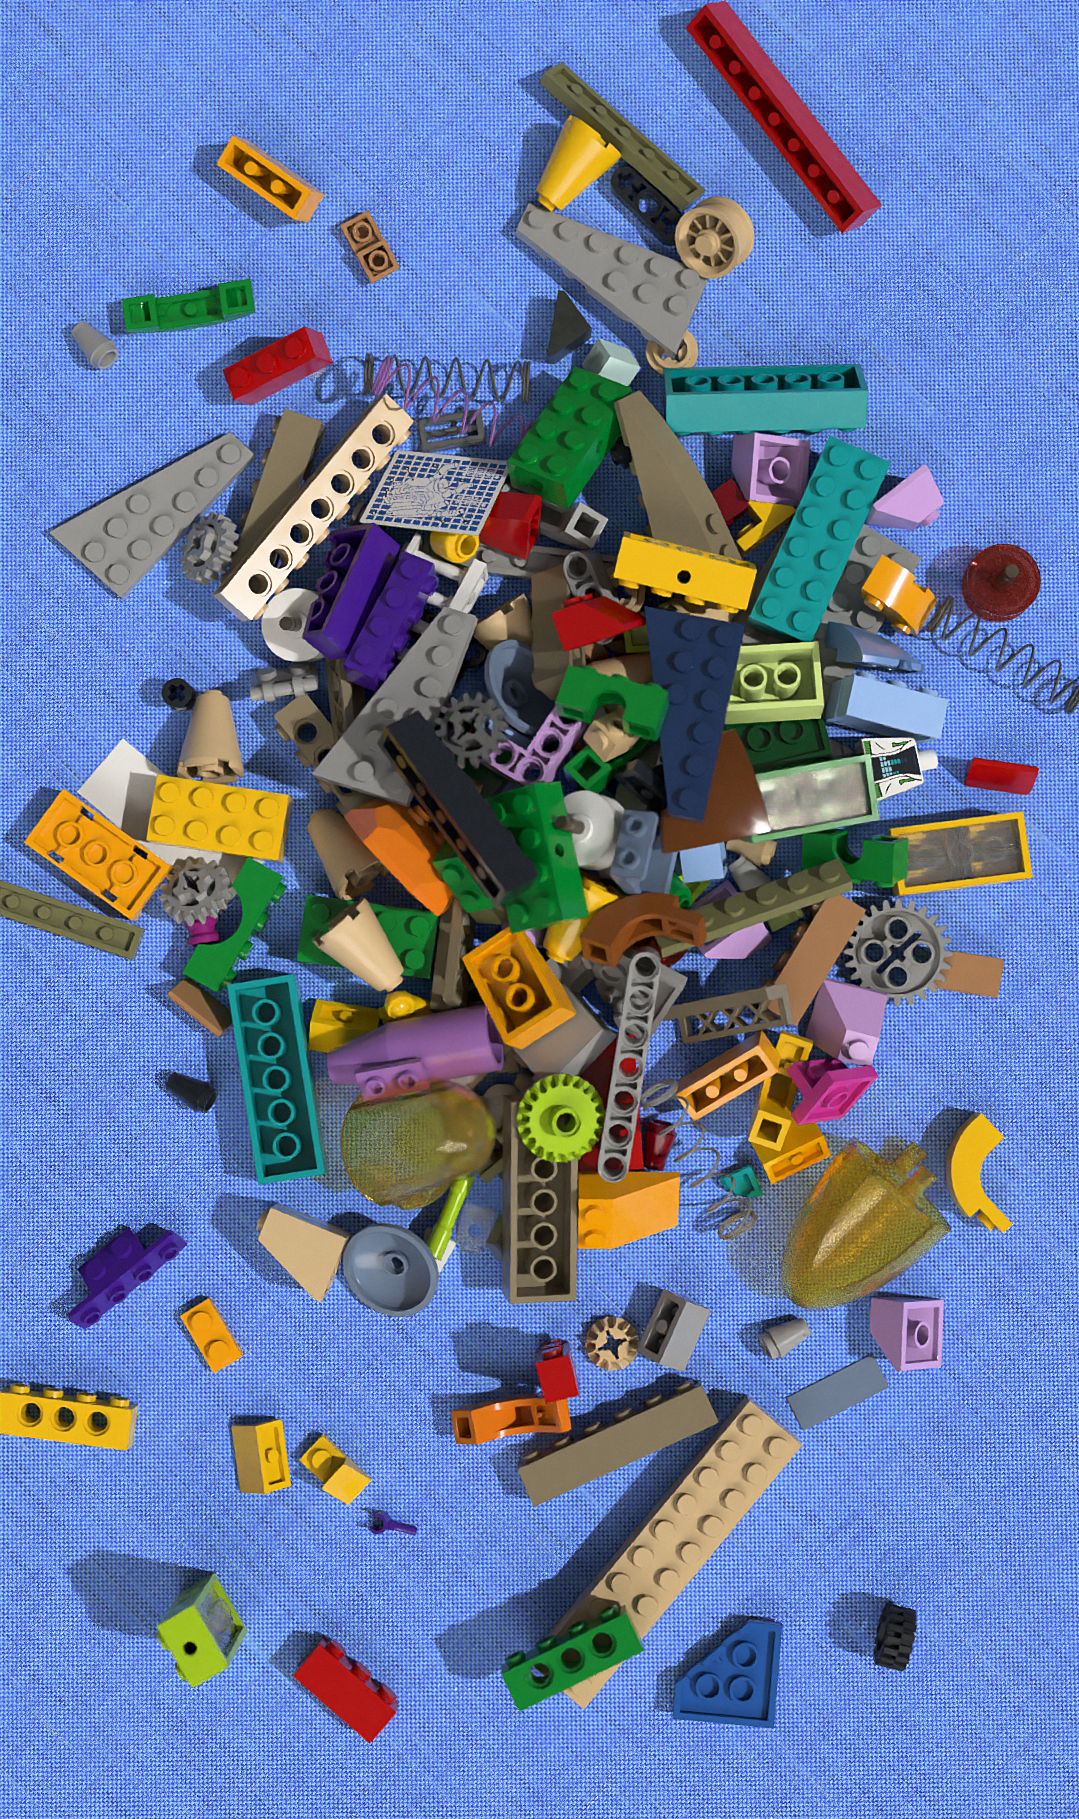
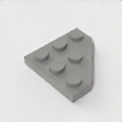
(612, 985)

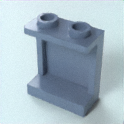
(638, 856)

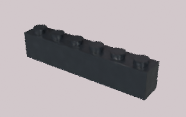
(457, 808)

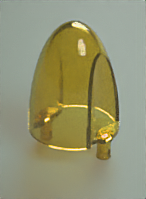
(416, 1143)
(860, 1227)

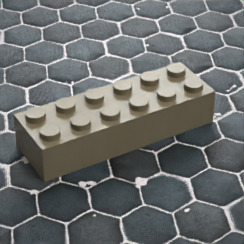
(537, 1219)

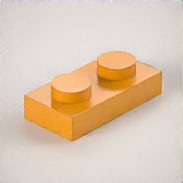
(212, 1335)

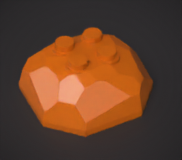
(406, 846)

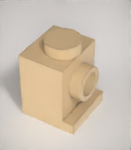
(608, 737)

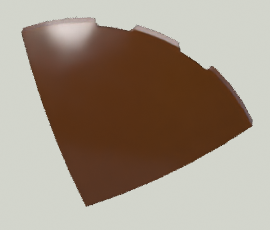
(733, 805)

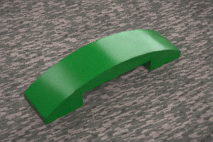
(189, 310)

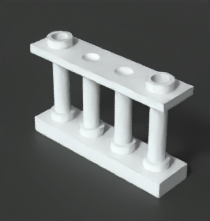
(470, 582)

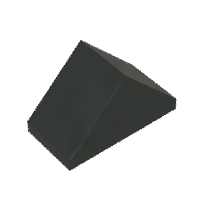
(568, 329)

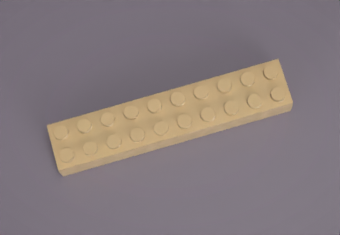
(682, 1530)

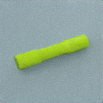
(442, 1229)

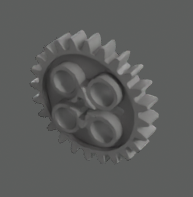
(919, 974)

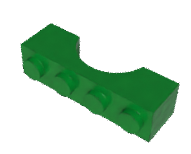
(591, 774)
(257, 890)

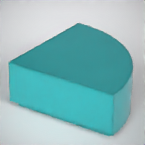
(745, 1182)

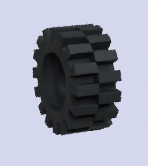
(895, 1637)

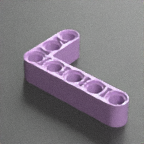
(534, 755)

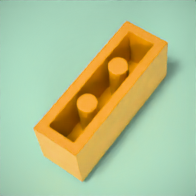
(270, 179)
(728, 1075)

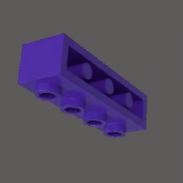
(391, 621)

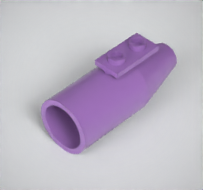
(417, 1052)

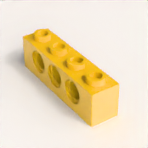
(119, 1413)

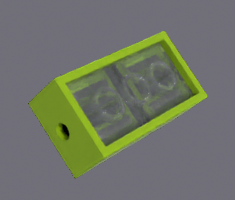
(201, 1631)

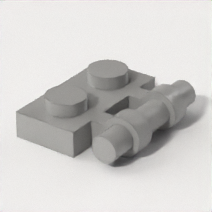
(273, 683)

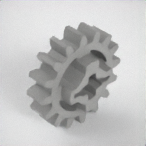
(209, 548)
(196, 891)

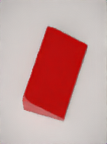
(1000, 776)

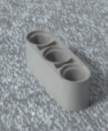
(595, 577)

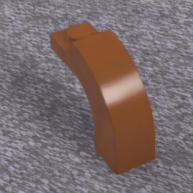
(636, 918)

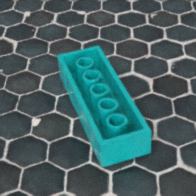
(765, 398)
(818, 542)
(277, 1079)

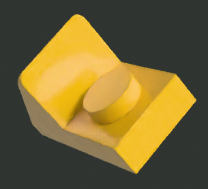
(769, 519)
(335, 1469)

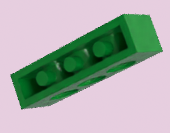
(530, 1689)

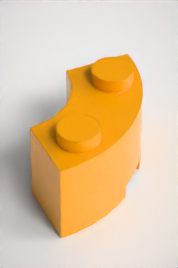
(900, 599)

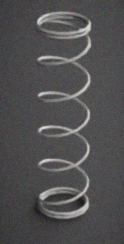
(738, 1231)

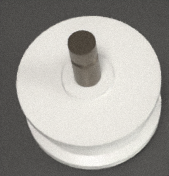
(285, 623)
(594, 827)

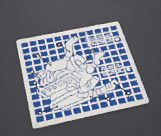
(436, 492)

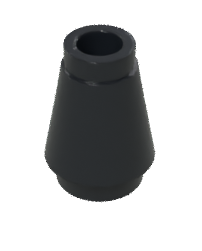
(192, 1092)

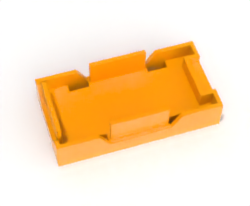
(98, 854)

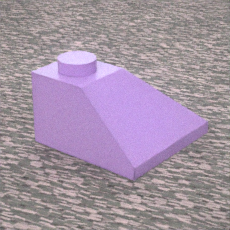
(771, 467)
(909, 503)
(737, 944)
(847, 1021)
(908, 1330)

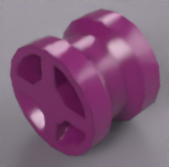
(202, 933)

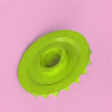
(543, 1106)

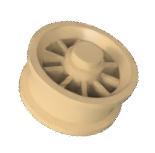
(714, 237)

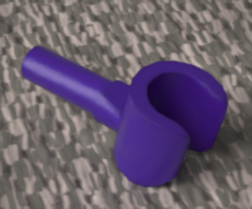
(391, 1525)

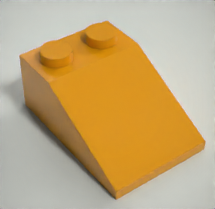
(518, 988)
(626, 1209)

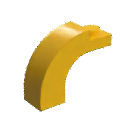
(776, 1094)
(963, 1168)

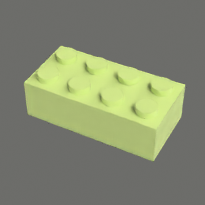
(777, 684)

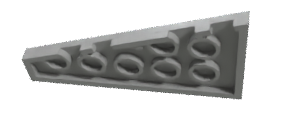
(626, 278)
(141, 525)
(418, 683)

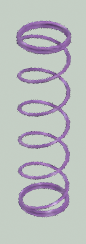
(382, 380)

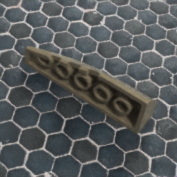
(670, 483)

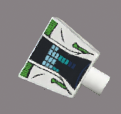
(896, 764)

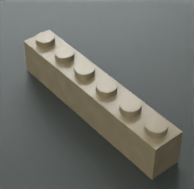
(284, 473)
(616, 1442)

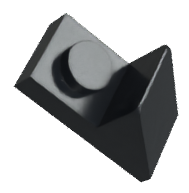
(644, 783)

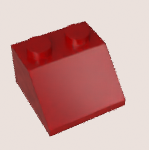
(592, 620)

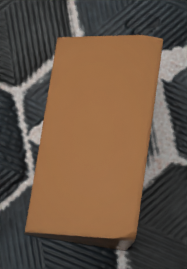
(972, 974)
(202, 1006)

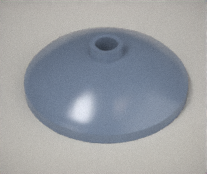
(511, 686)
(383, 1280)

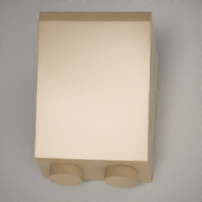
(304, 1246)

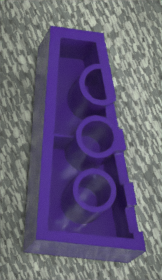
(349, 587)

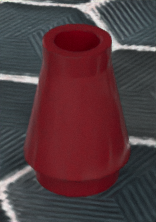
(658, 1147)

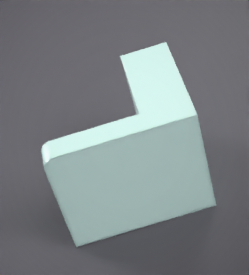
(611, 362)

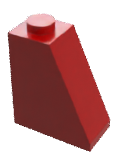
(513, 524)

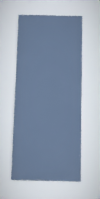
(838, 1392)

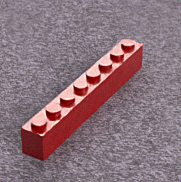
(783, 116)

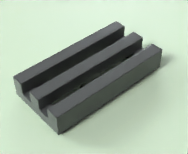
(451, 443)

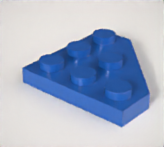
(734, 1679)

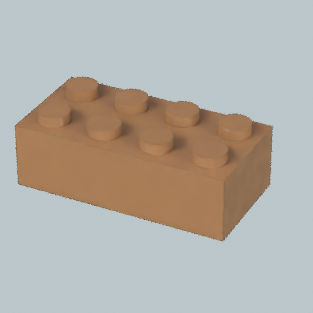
(813, 952)

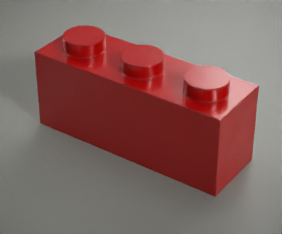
(277, 366)
(556, 1371)
(347, 1688)

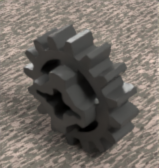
(477, 719)

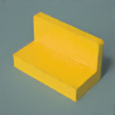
(339, 1023)
(801, 1148)
(261, 1456)

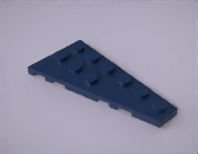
(697, 666)

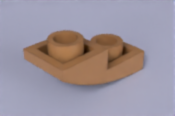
(369, 247)

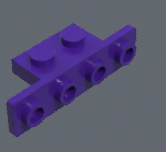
(119, 1270)

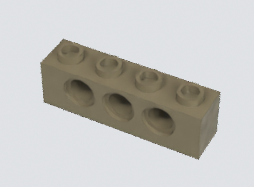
(303, 713)

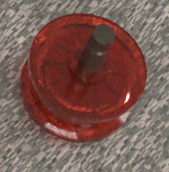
(1001, 582)

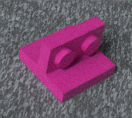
(828, 1088)

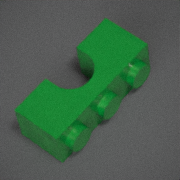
(586, 690)
(882, 858)

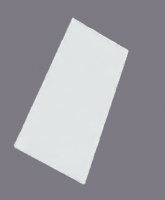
(124, 793)

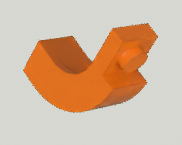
(508, 1417)

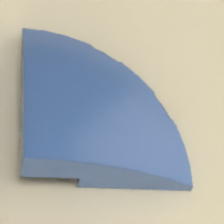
(869, 649)

